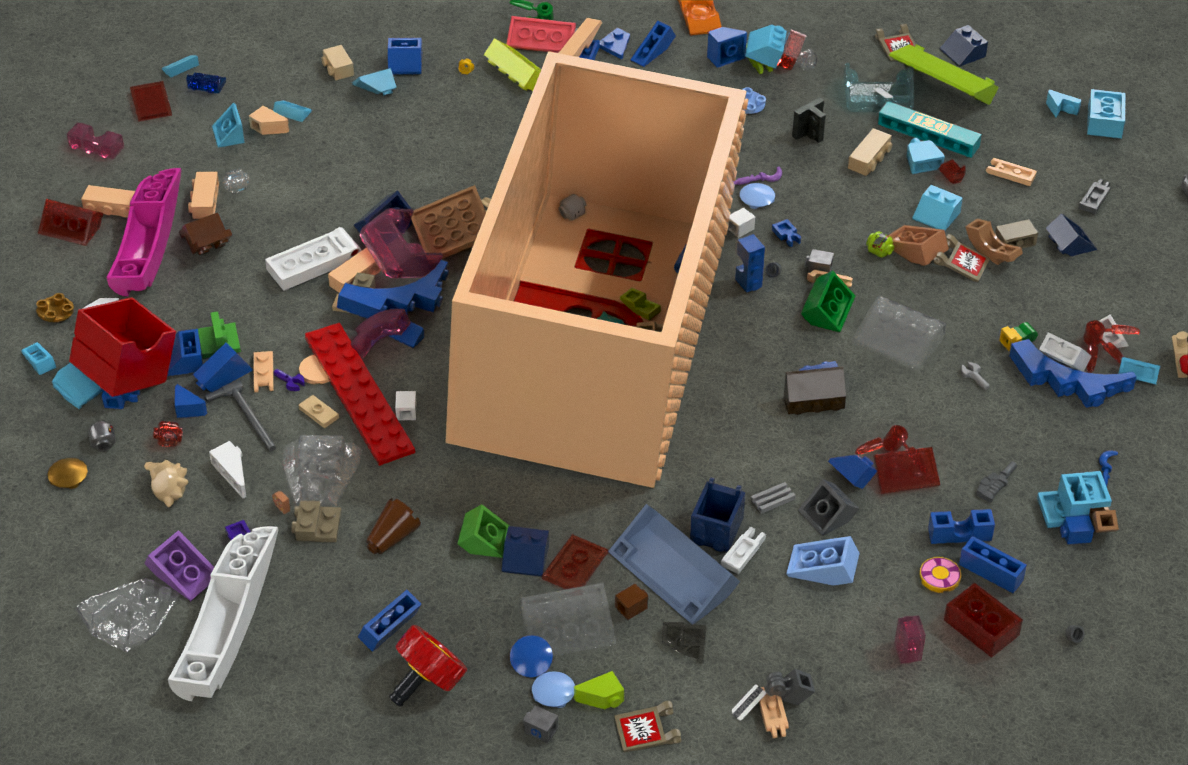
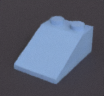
(825, 561)

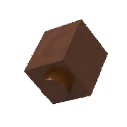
(631, 601)

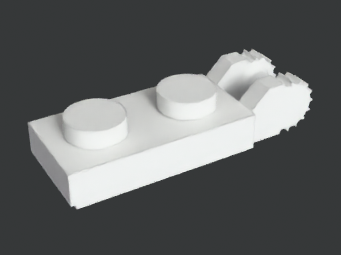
(742, 551)

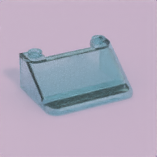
(863, 97)

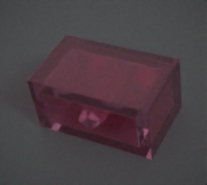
(909, 639)

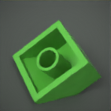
(483, 533)

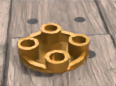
(55, 308)
(67, 473)

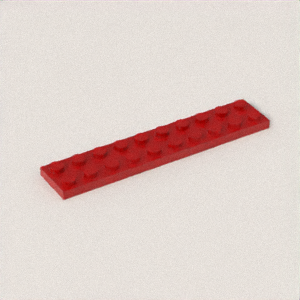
(360, 394)

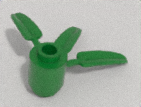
(544, 9)

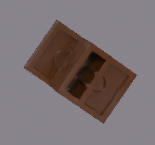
(205, 234)

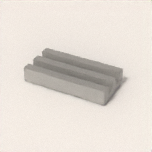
(771, 495)

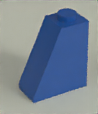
(221, 369)

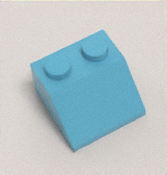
(938, 208)

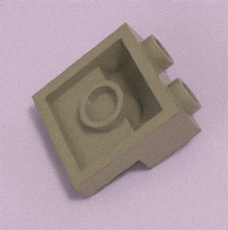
(316, 522)

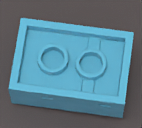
(1106, 113)

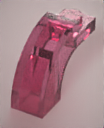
(379, 326)

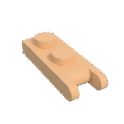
(1011, 172)
(263, 370)

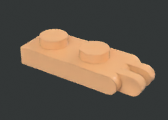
(773, 715)

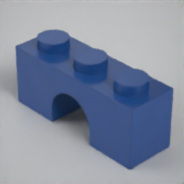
(752, 255)
(945, 530)

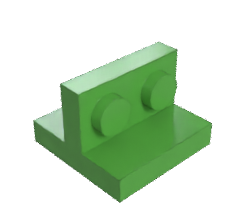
(216, 336)

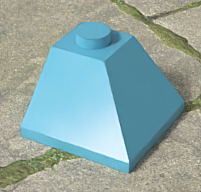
(377, 82)

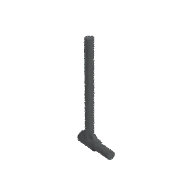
(234, 389)

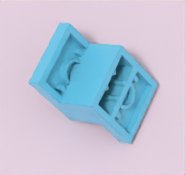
(1074, 497)

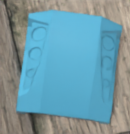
(75, 386)

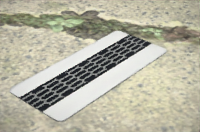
(748, 702)

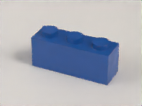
(992, 564)
(389, 620)

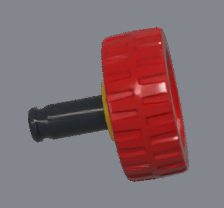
(428, 662)

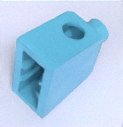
(923, 156)

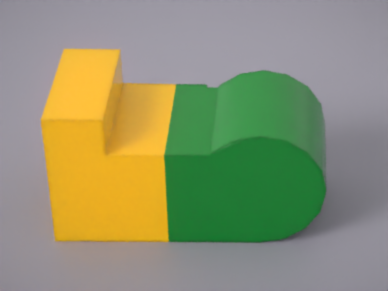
(1016, 334)

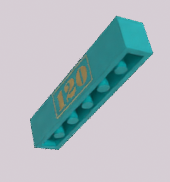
(929, 128)

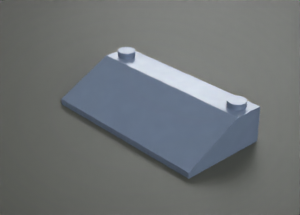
(673, 565)

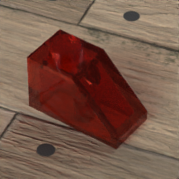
(791, 49)

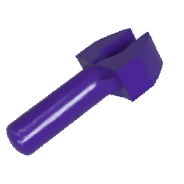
(290, 380)

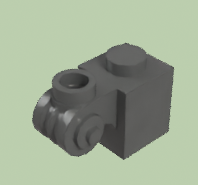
(792, 688)

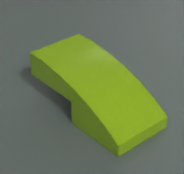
(639, 304)

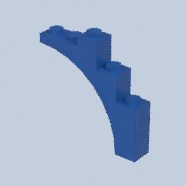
(421, 294)
(1065, 381)

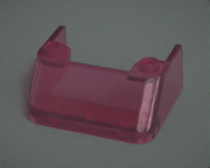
(391, 251)

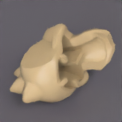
(167, 481)

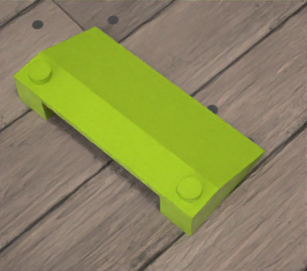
(968, 83)

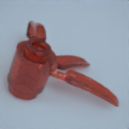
(1093, 336)
(891, 442)

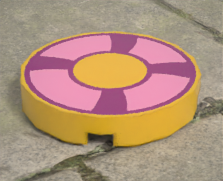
(940, 574)

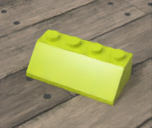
(513, 63)

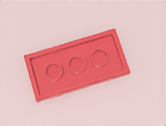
(539, 34)

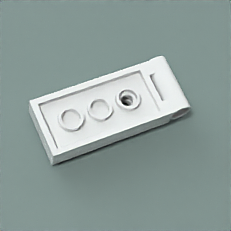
(312, 258)

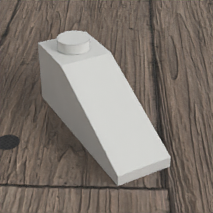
(229, 464)

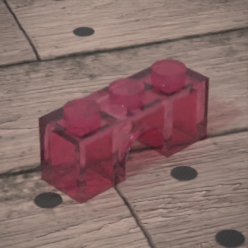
(83, 138)

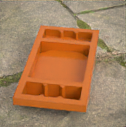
(700, 16)

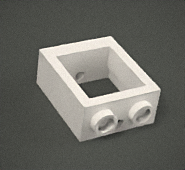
(1065, 352)

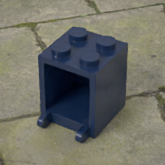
(717, 516)

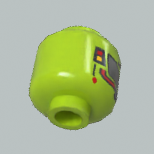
(880, 244)

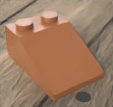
(919, 243)

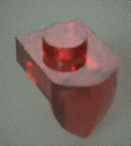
(952, 171)

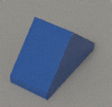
(188, 404)

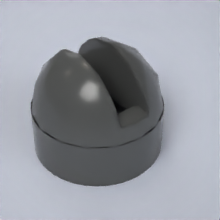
(771, 267)
(1075, 633)

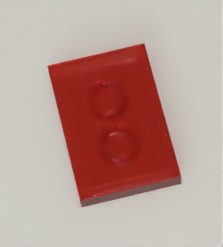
(150, 101)
(906, 470)
(575, 563)

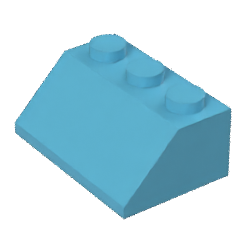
(766, 45)

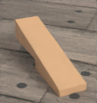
(581, 38)

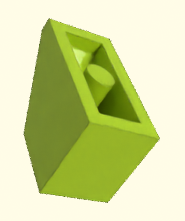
(600, 692)

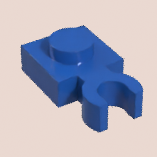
(787, 231)

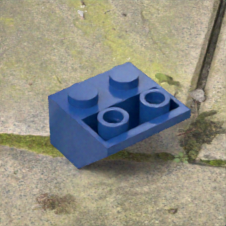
(405, 55)
(186, 353)

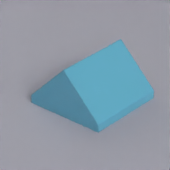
(228, 128)

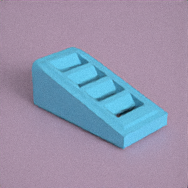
(41, 363)

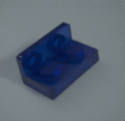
(205, 82)

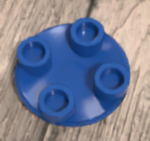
(531, 656)

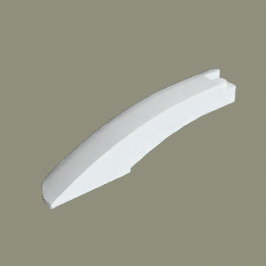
(224, 614)

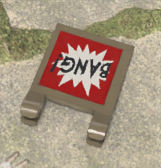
(895, 42)
(963, 260)
(644, 728)

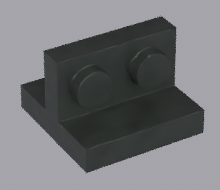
(810, 121)

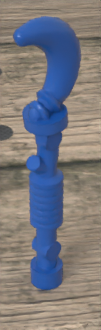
(1105, 466)

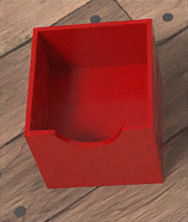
(122, 346)

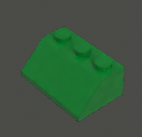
(828, 302)

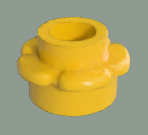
(466, 70)

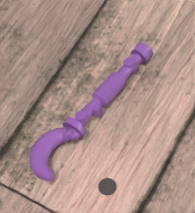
(772, 178)

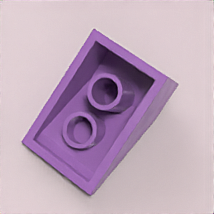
(181, 566)

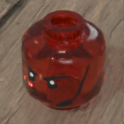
(168, 434)

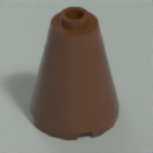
(392, 526)

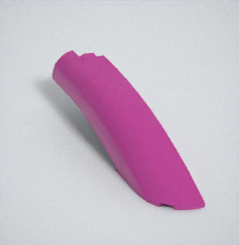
(145, 233)

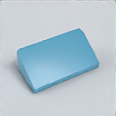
(181, 65)
(291, 110)

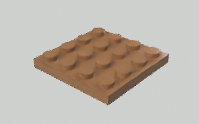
(450, 222)

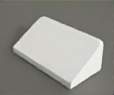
(1116, 339)

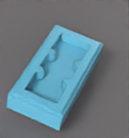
(1144, 371)

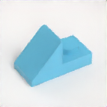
(1061, 102)

